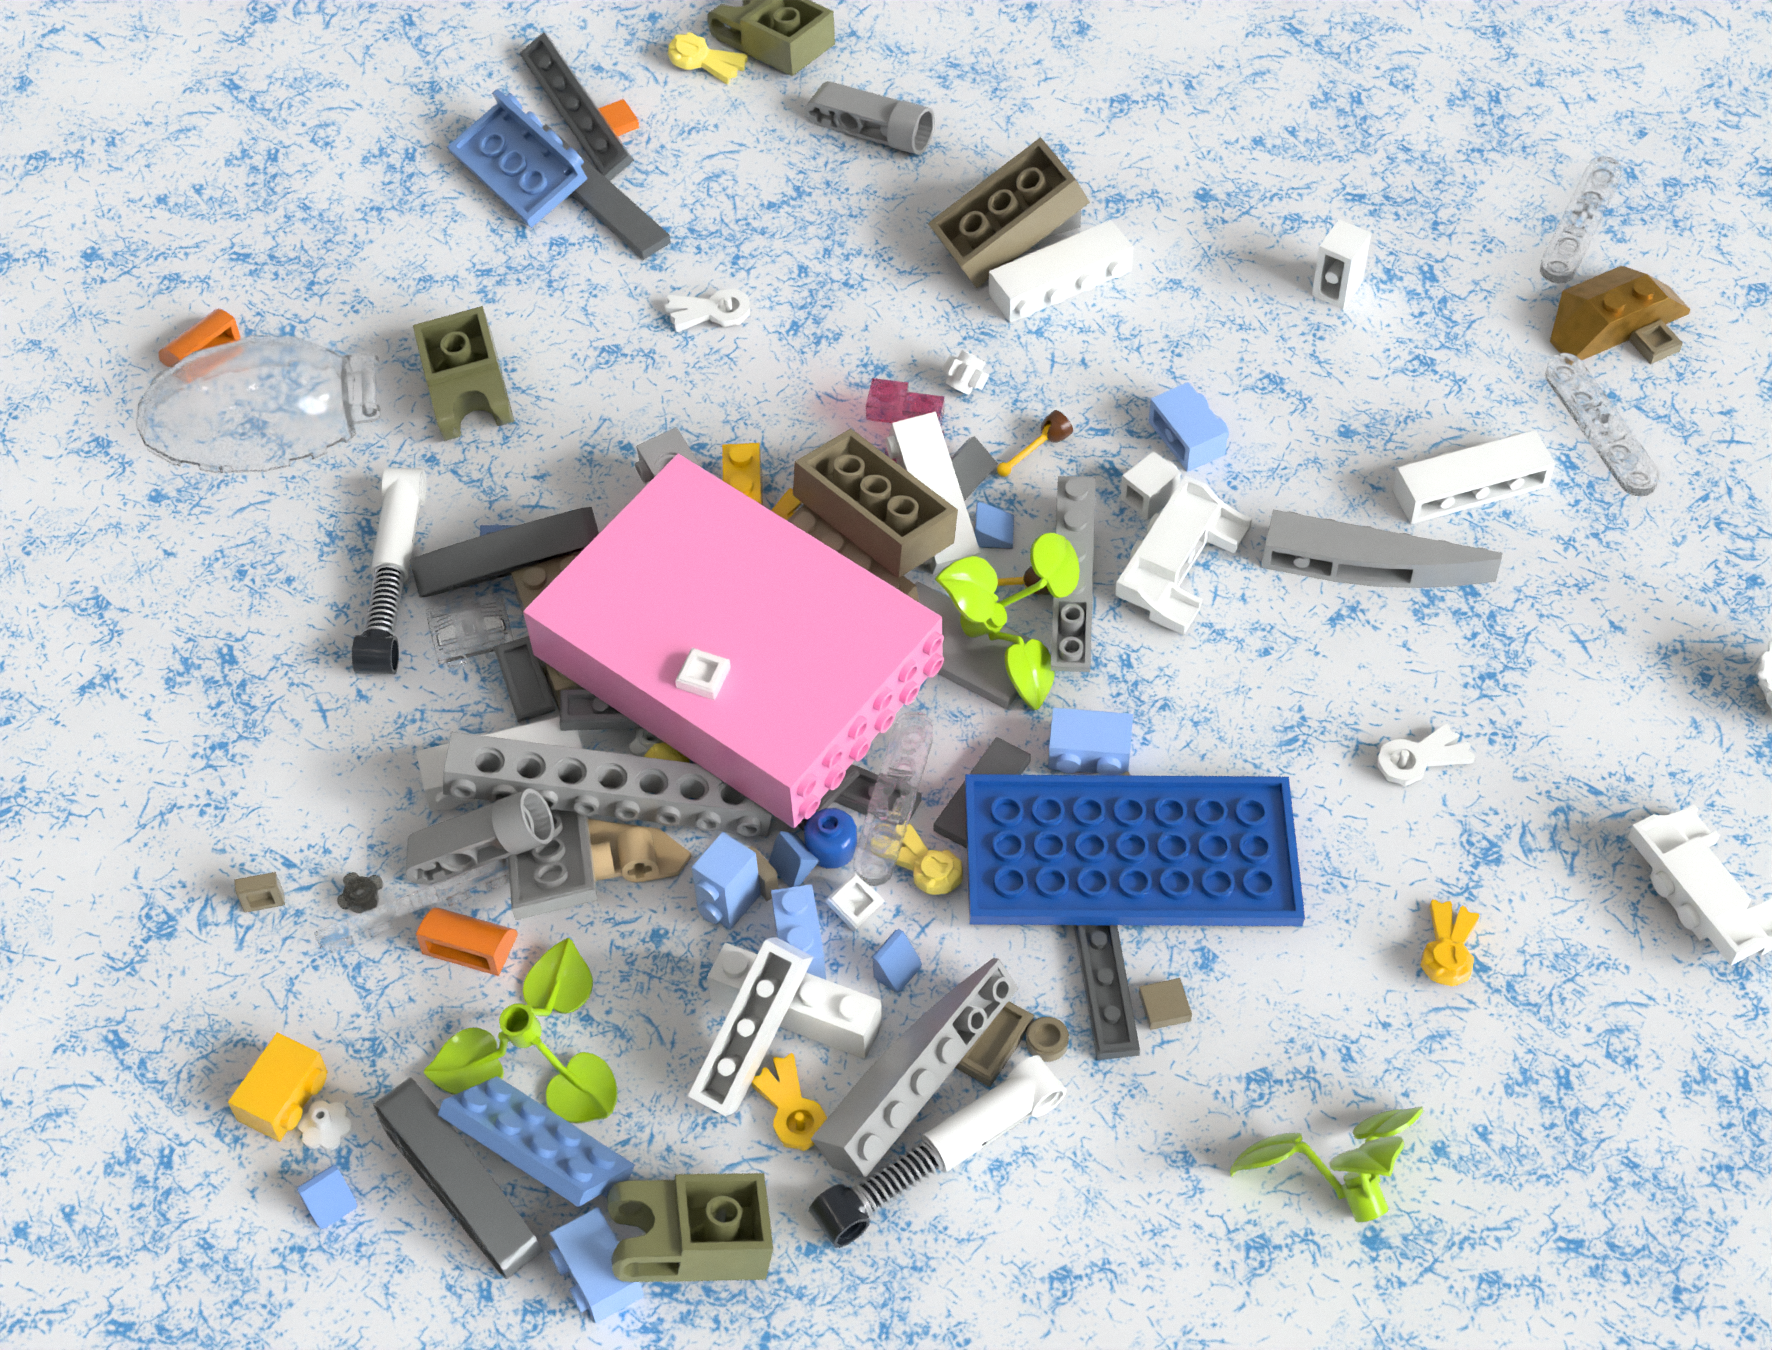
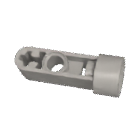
(872, 117)
(479, 837)

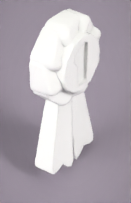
(723, 307)
(1406, 761)

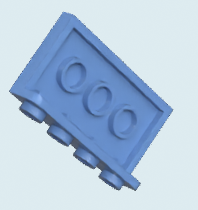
(519, 159)
(536, 1140)

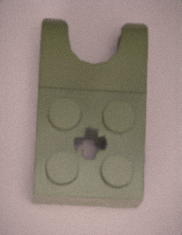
(776, 31)
(462, 369)
(693, 1228)

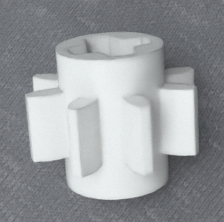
(965, 372)

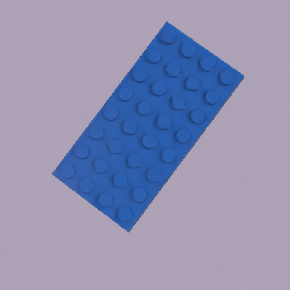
(1131, 850)

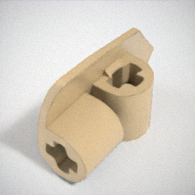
(634, 852)

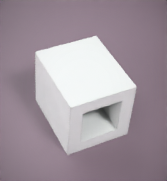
(1150, 484)

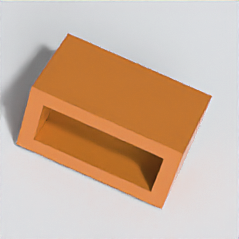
(210, 331)
(465, 940)

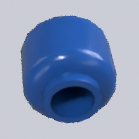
(831, 837)

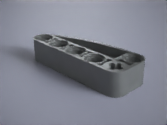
(503, 552)
(456, 1177)

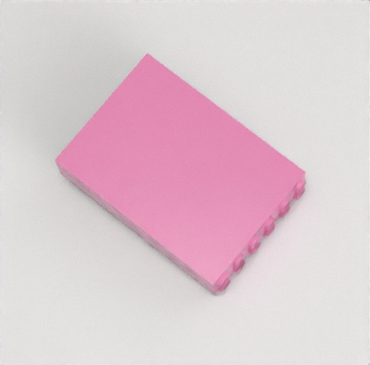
(809, 636)

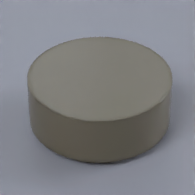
(1047, 1038)

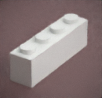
(1060, 271)
(923, 452)
(1473, 476)
(433, 759)
(817, 1011)
(750, 1026)

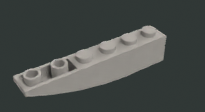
(1371, 555)
(1074, 612)
(911, 1072)

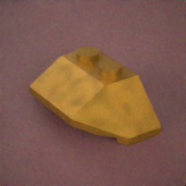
(1609, 308)

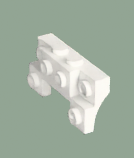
(1170, 549)
(1700, 885)

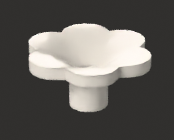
(324, 1125)

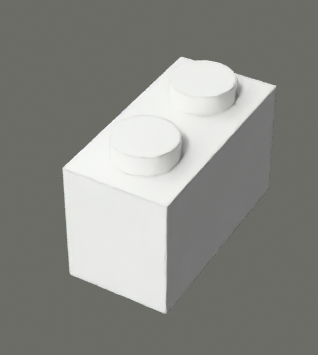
(1341, 263)

